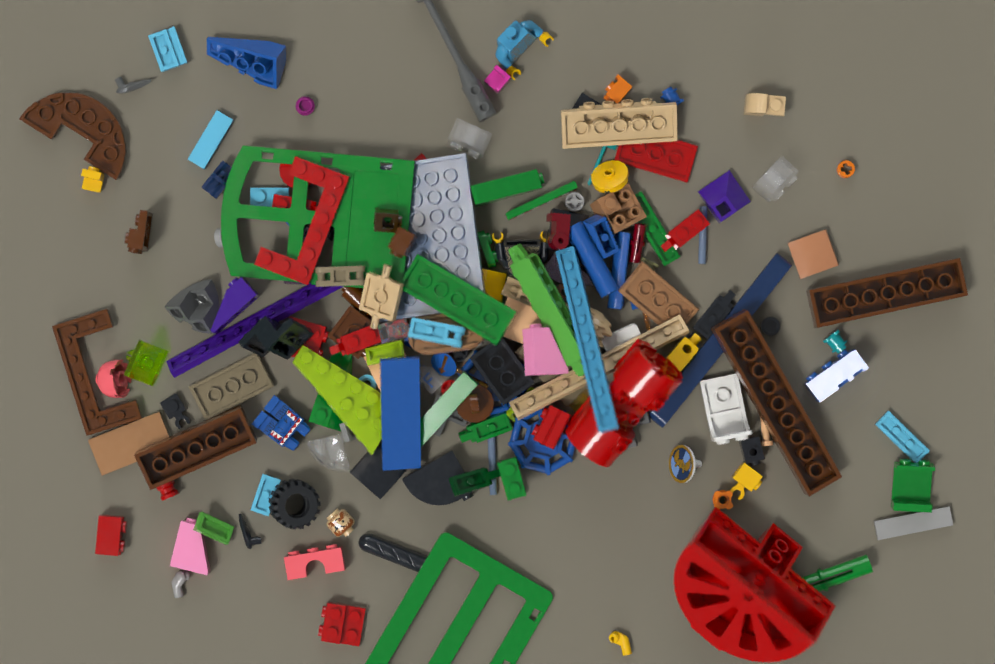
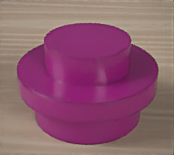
(305, 106)

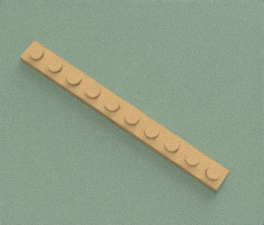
(571, 382)

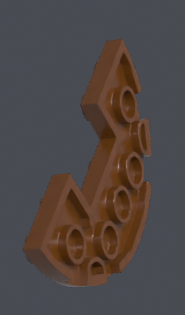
(87, 119)

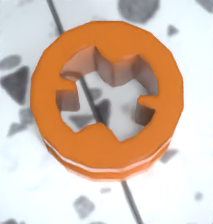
(848, 164)

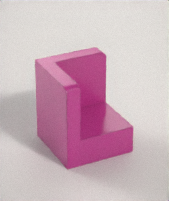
(497, 79)

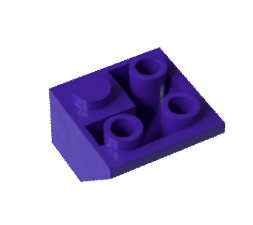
(724, 196)

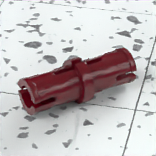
(637, 242)

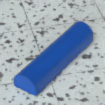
(592, 260)
(620, 269)

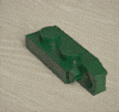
(472, 480)

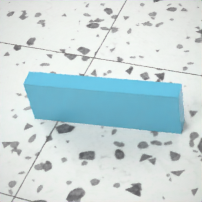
(210, 139)
(902, 437)

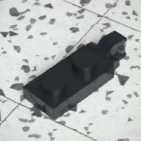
(714, 314)

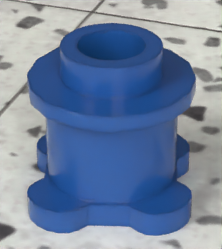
(671, 95)

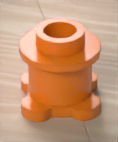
(727, 504)

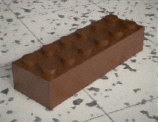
(195, 447)

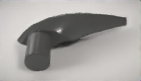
(122, 88)

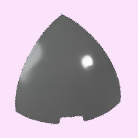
(196, 305)

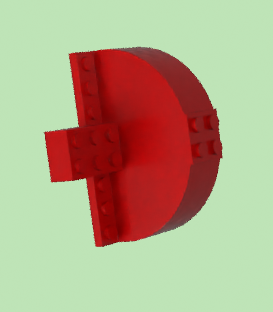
(746, 593)

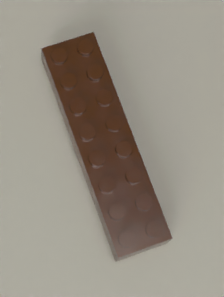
(887, 293)

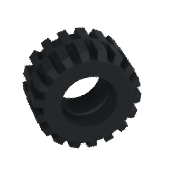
(309, 507)

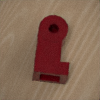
(559, 230)

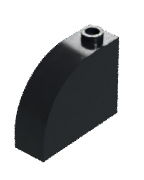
(432, 482)

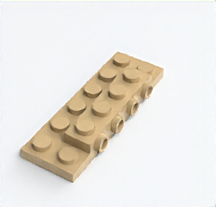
(619, 123)

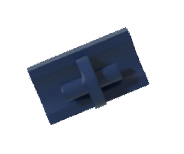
(217, 181)

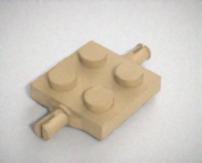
(381, 296)

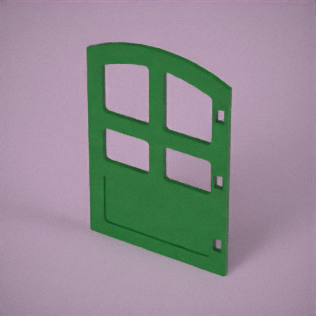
(354, 231)

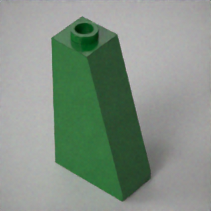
(506, 187)

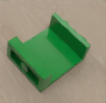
(511, 478)
(912, 486)

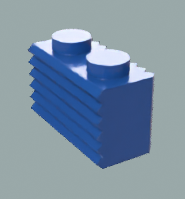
(601, 235)

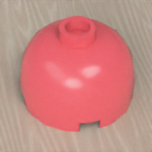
(112, 379)

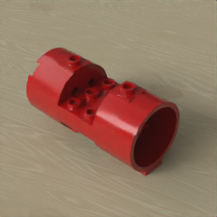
(640, 384)

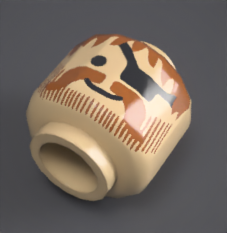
(340, 522)

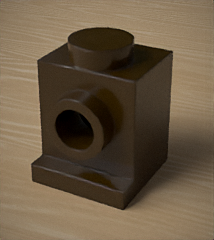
(381, 225)

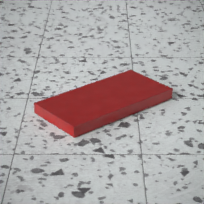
(662, 158)

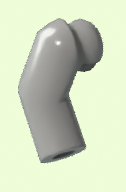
(178, 581)

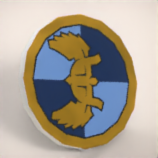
(683, 464)

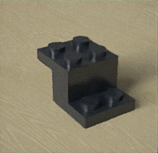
(276, 337)

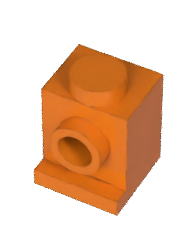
(617, 90)

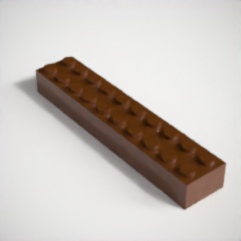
(776, 402)

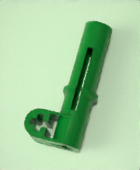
(859, 567)

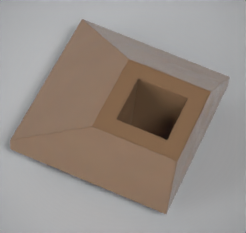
(619, 208)

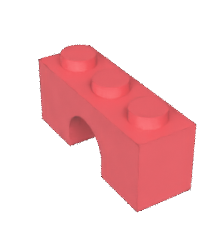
(297, 563)

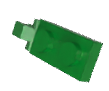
(486, 429)

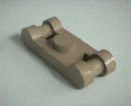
(340, 276)

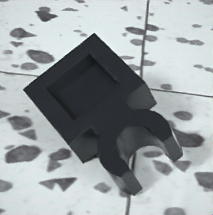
(173, 408)

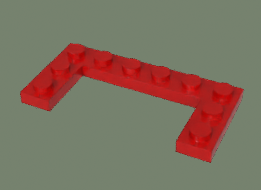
(334, 188)

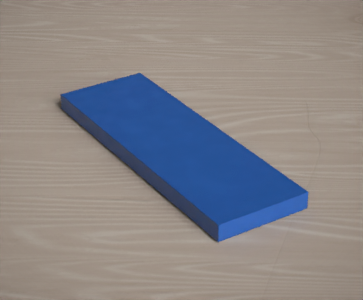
(400, 413)

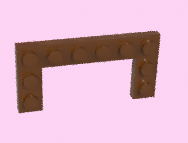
(91, 416)

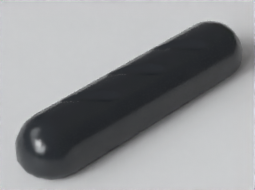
(391, 552)

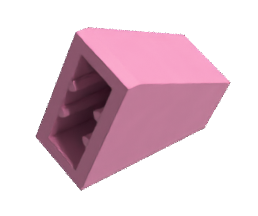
(542, 352)
(190, 549)

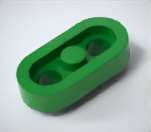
(490, 256)

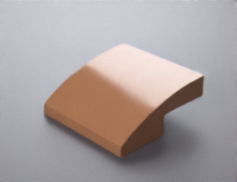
(813, 254)

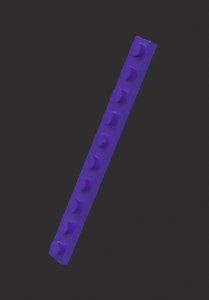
(233, 334)

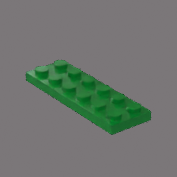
(457, 299)

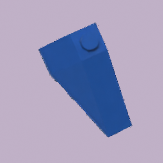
(254, 57)

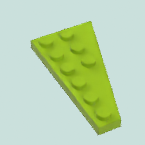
(347, 396)

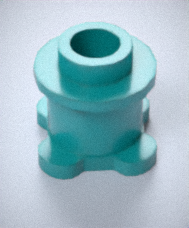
(835, 342)

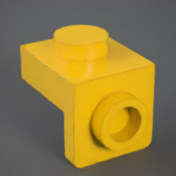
(92, 179)

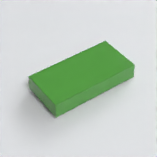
(213, 528)

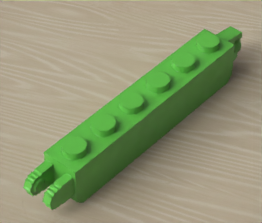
(547, 303)

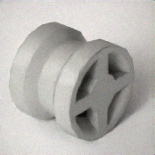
(573, 199)

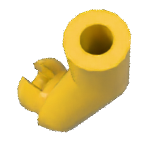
(622, 640)

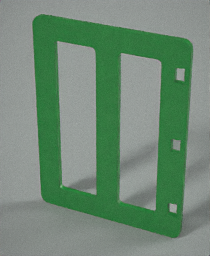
(490, 574)

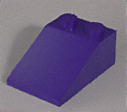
(235, 301)

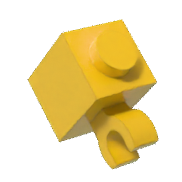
(746, 478)

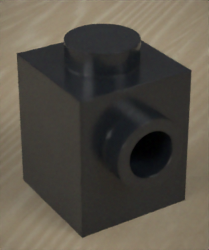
(752, 451)

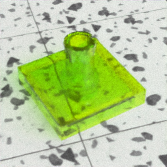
(145, 362)

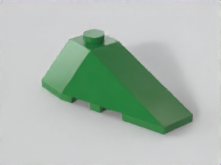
(321, 411)

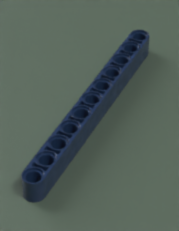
(711, 349)

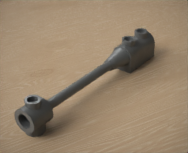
(471, 85)

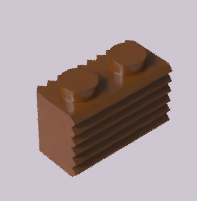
(402, 242)

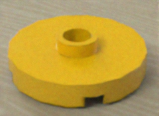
(610, 176)

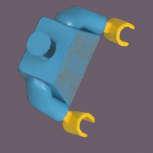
(515, 41)

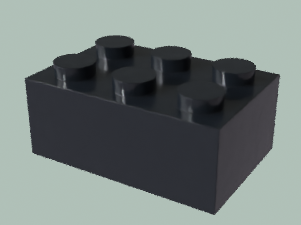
(502, 371)

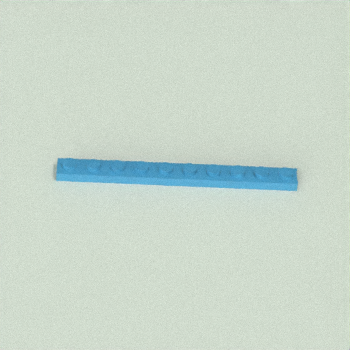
(587, 340)

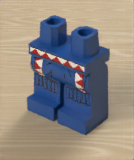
(284, 429)

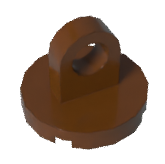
(477, 405)

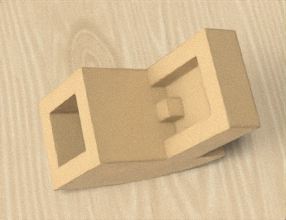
(764, 104)

